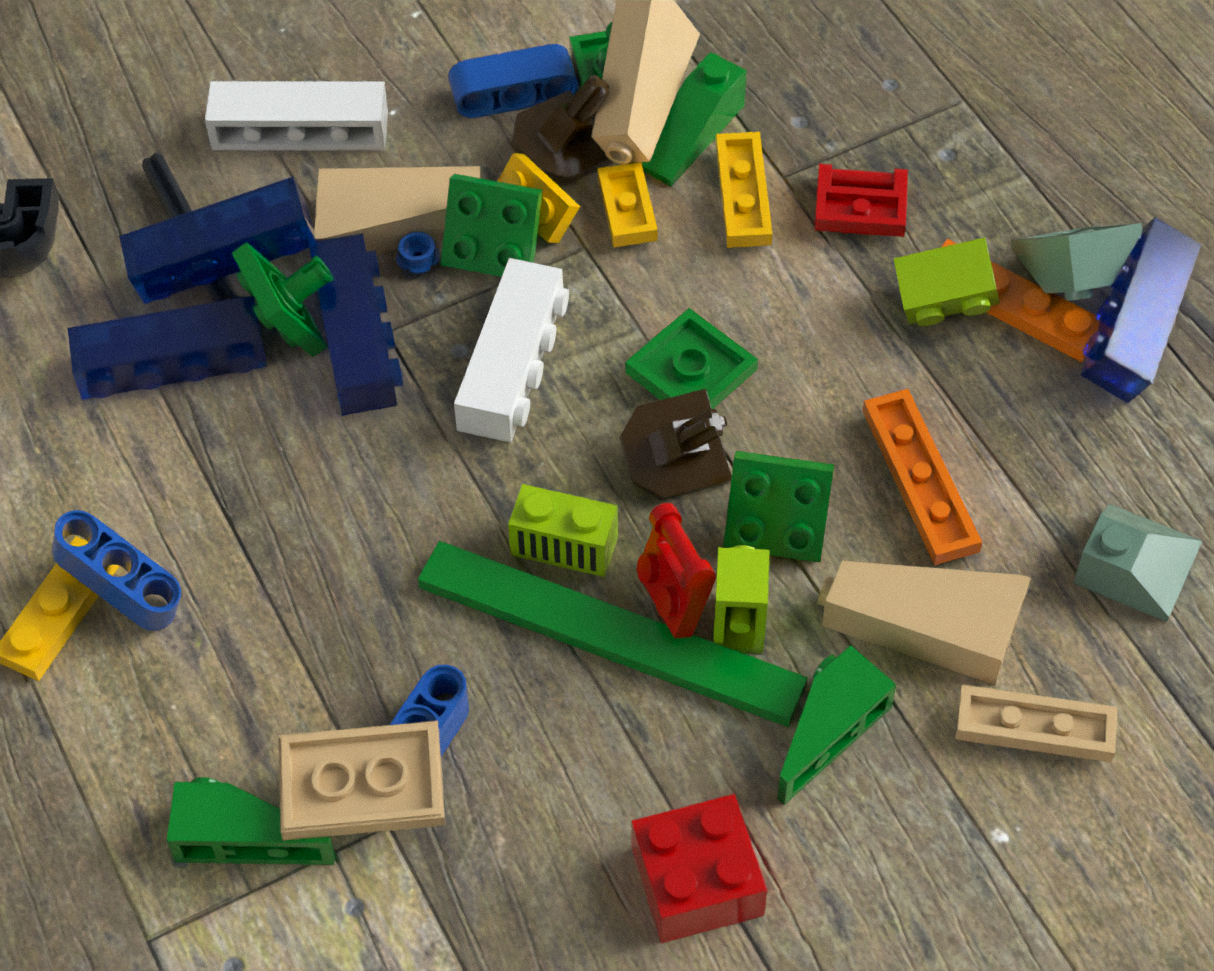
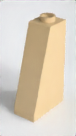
(644, 71)
(384, 203)
(928, 613)

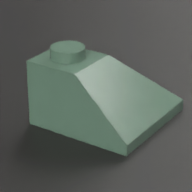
(1077, 258)
(1136, 562)

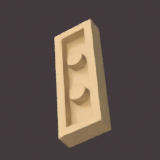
(1036, 723)

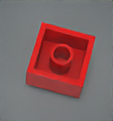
(698, 868)

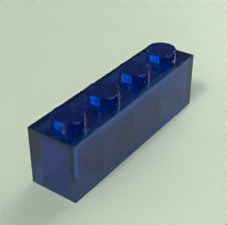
(200, 243)
(1140, 312)
(354, 327)
(166, 347)

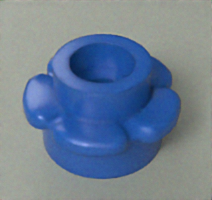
(418, 245)

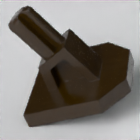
(560, 132)
(676, 446)

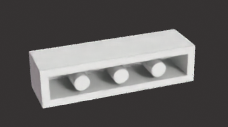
(297, 115)
(511, 350)

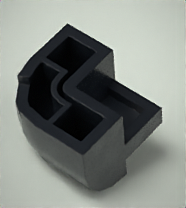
(27, 224)

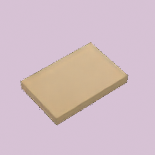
(360, 780)

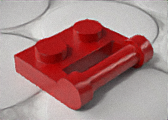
(861, 201)
(674, 572)

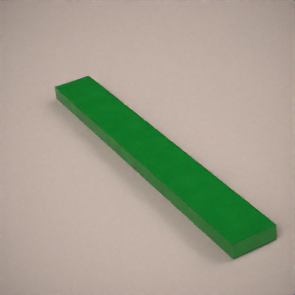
(613, 633)

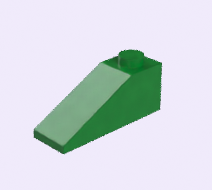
(699, 112)
(841, 706)
(230, 826)

